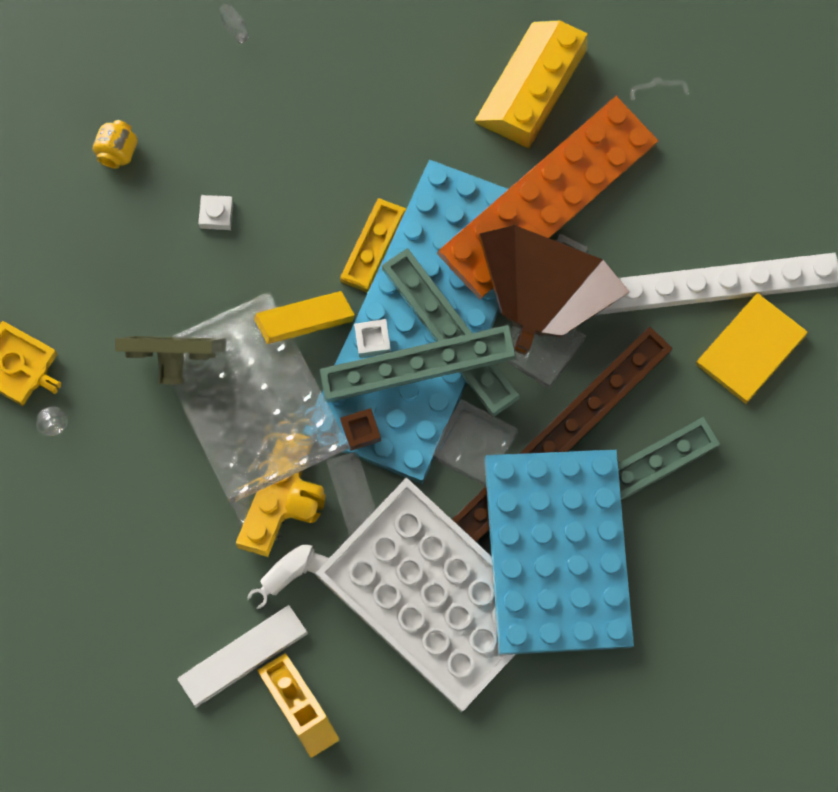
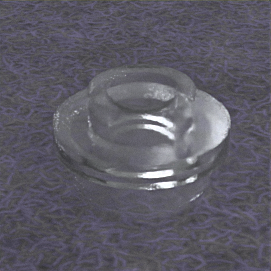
(51, 421)

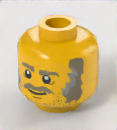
(115, 144)

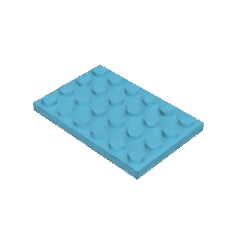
(558, 552)

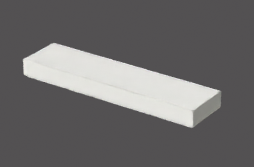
(242, 656)

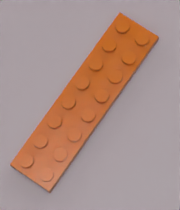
(554, 188)

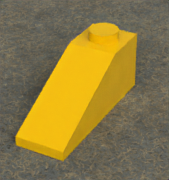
(298, 705)

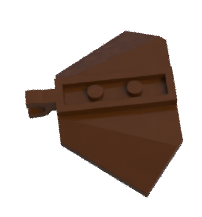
(546, 283)

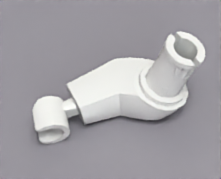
(287, 569)

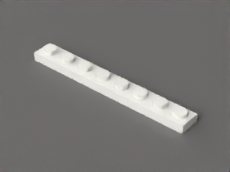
(727, 282)

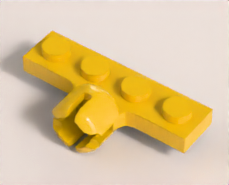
(273, 505)

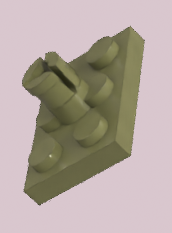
(170, 352)

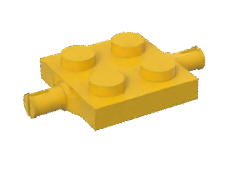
(24, 364)

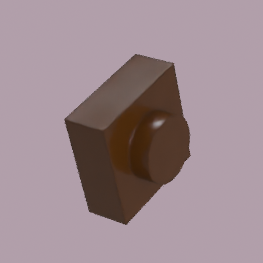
(360, 429)

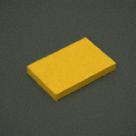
(751, 348)

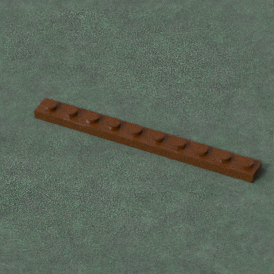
(580, 415)

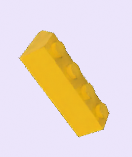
(533, 81)

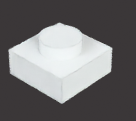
(215, 212)
(372, 338)

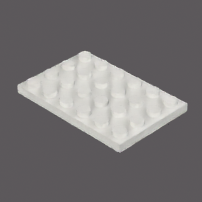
(423, 592)

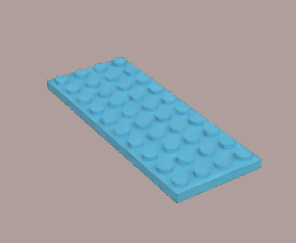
(417, 413)

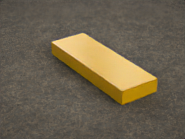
(372, 245)
(304, 317)

